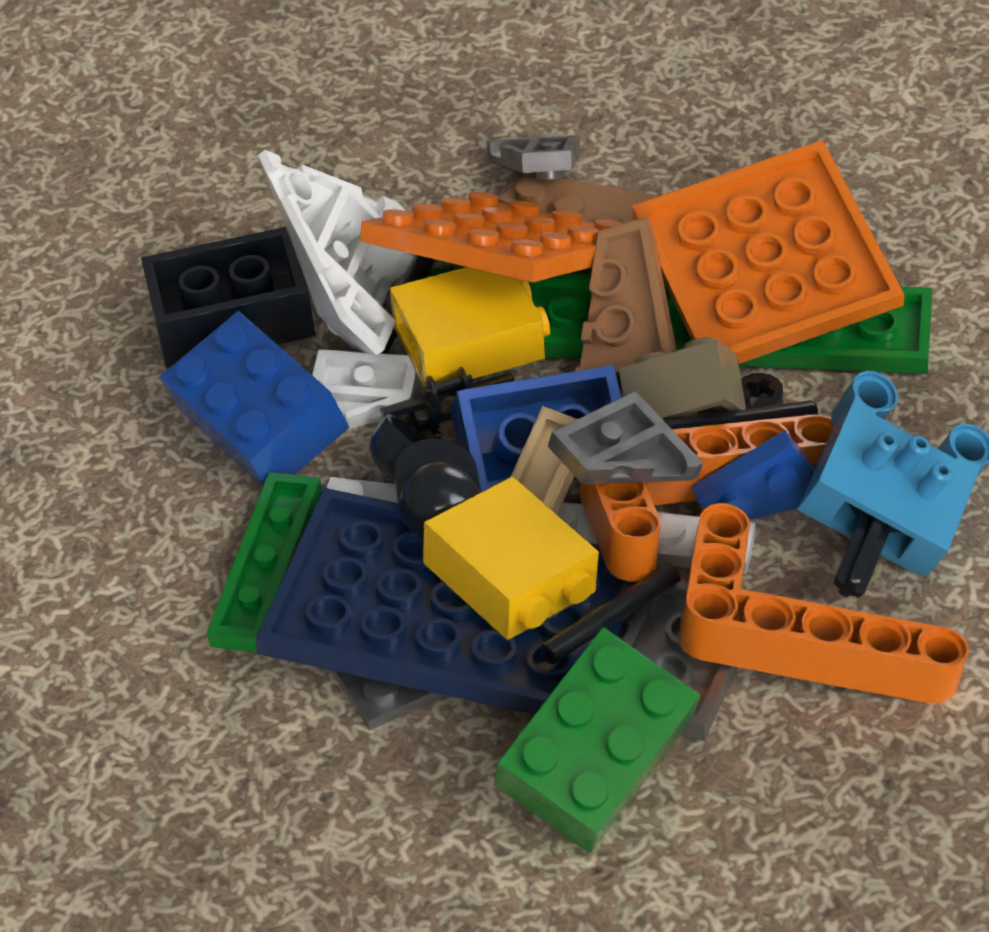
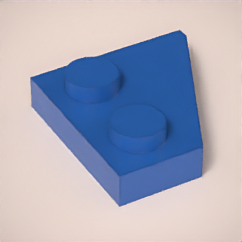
(761, 481)

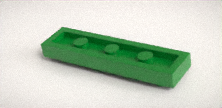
(263, 559)

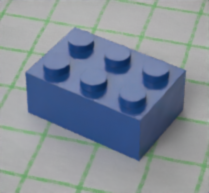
(254, 400)

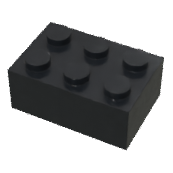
(208, 283)

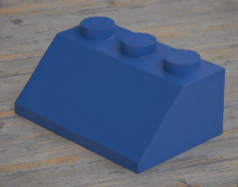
(498, 418)

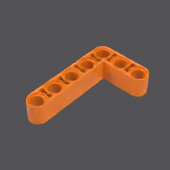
(626, 515)
(802, 636)

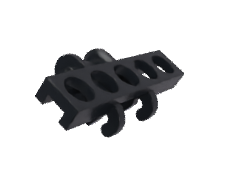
(437, 392)

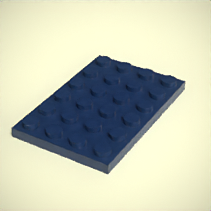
(375, 611)

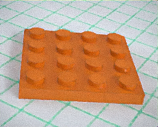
(491, 236)
(770, 254)

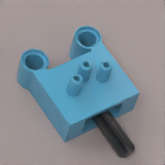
(890, 487)

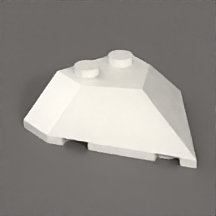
(341, 272)

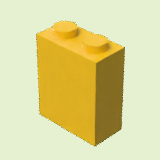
(469, 323)
(510, 557)

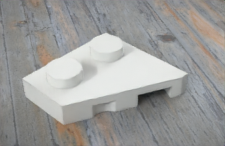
(366, 382)

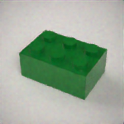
(596, 740)

